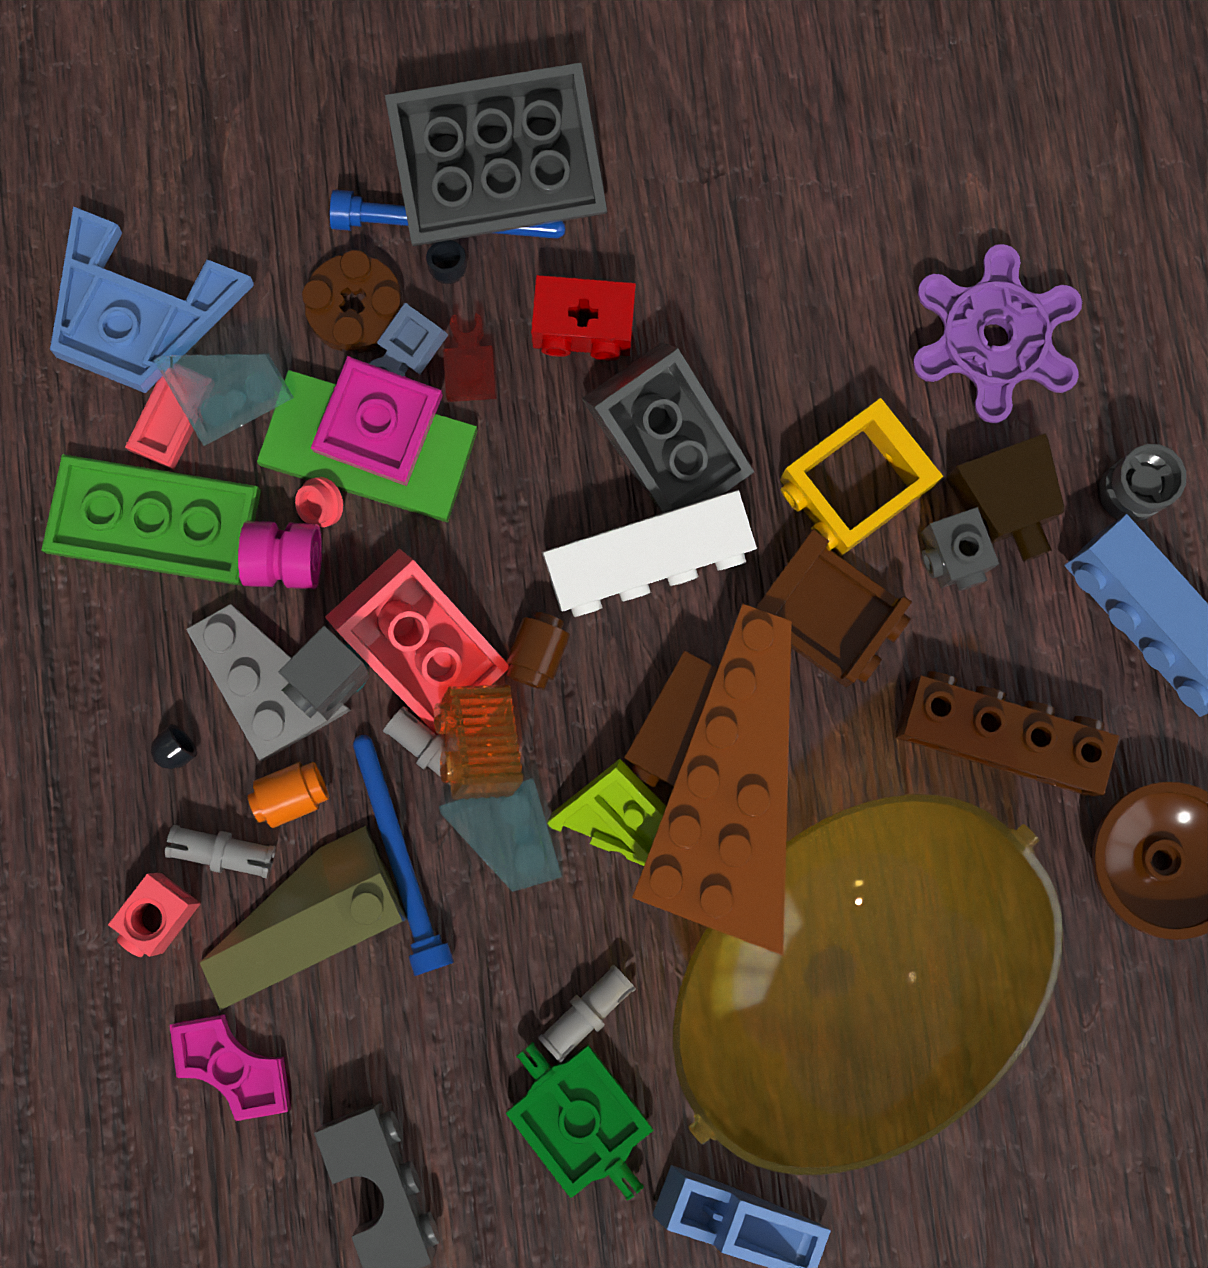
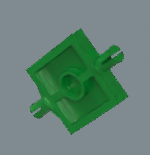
(579, 1121)

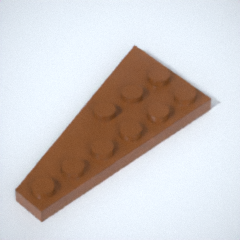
(726, 819)

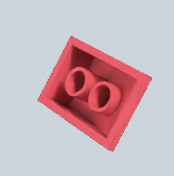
(414, 636)

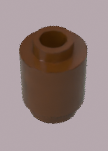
(537, 650)

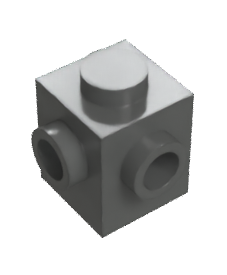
(958, 550)

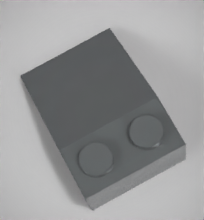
(668, 430)

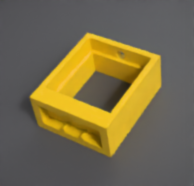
(897, 448)

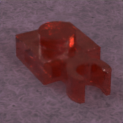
(469, 368)

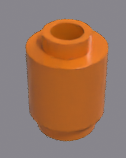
(288, 794)

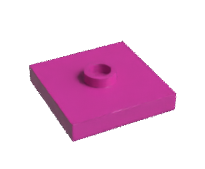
(377, 421)

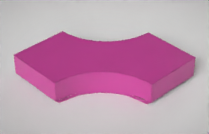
(248, 1081)

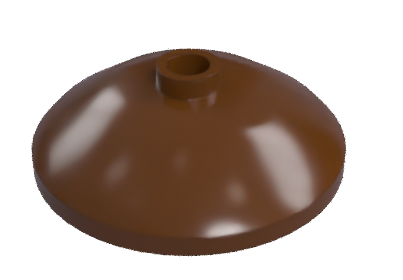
(1149, 899)

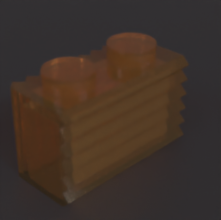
(479, 741)

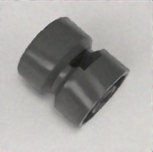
(1142, 482)

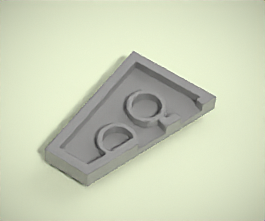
(247, 674)

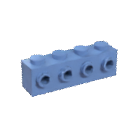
(1150, 605)

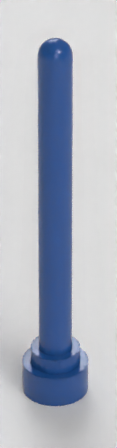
(352, 211)
(428, 949)

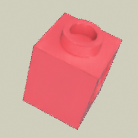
(174, 905)

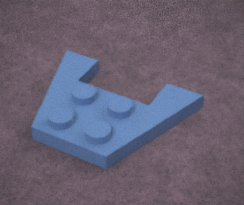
(122, 324)

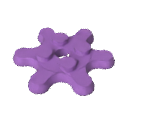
(1024, 316)

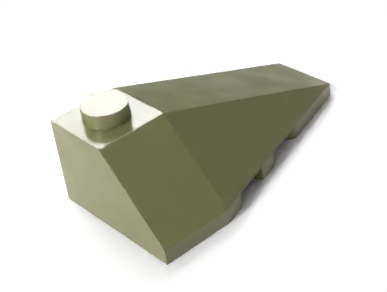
(315, 913)

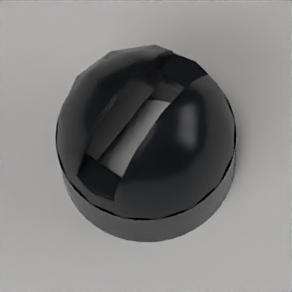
(446, 261)
(172, 748)

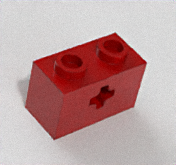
(558, 310)

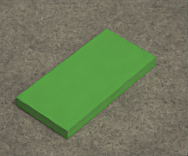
(432, 482)
(149, 519)

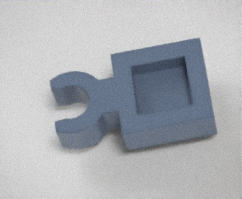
(409, 342)

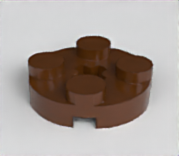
(354, 275)

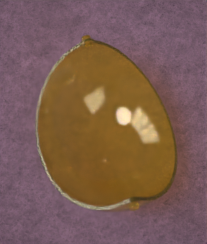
(901, 992)

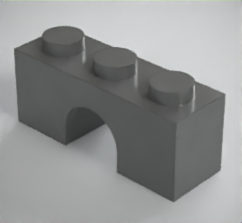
(367, 1147)

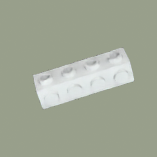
(650, 551)

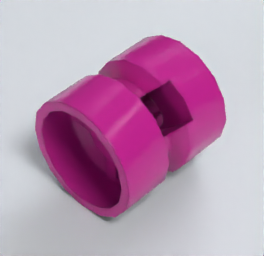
(277, 554)

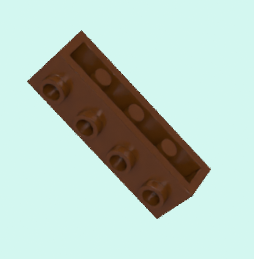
(1008, 735)

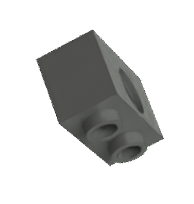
(323, 675)

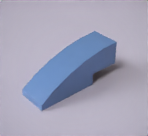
(738, 1222)

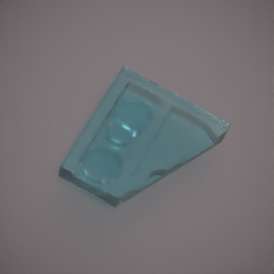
(223, 389)
(508, 835)

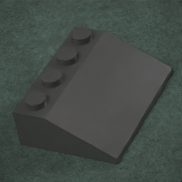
(496, 154)

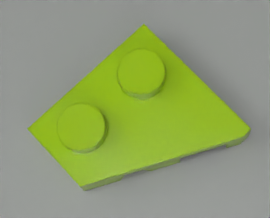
(615, 812)

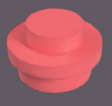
(319, 502)

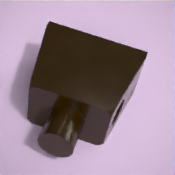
(1013, 493)

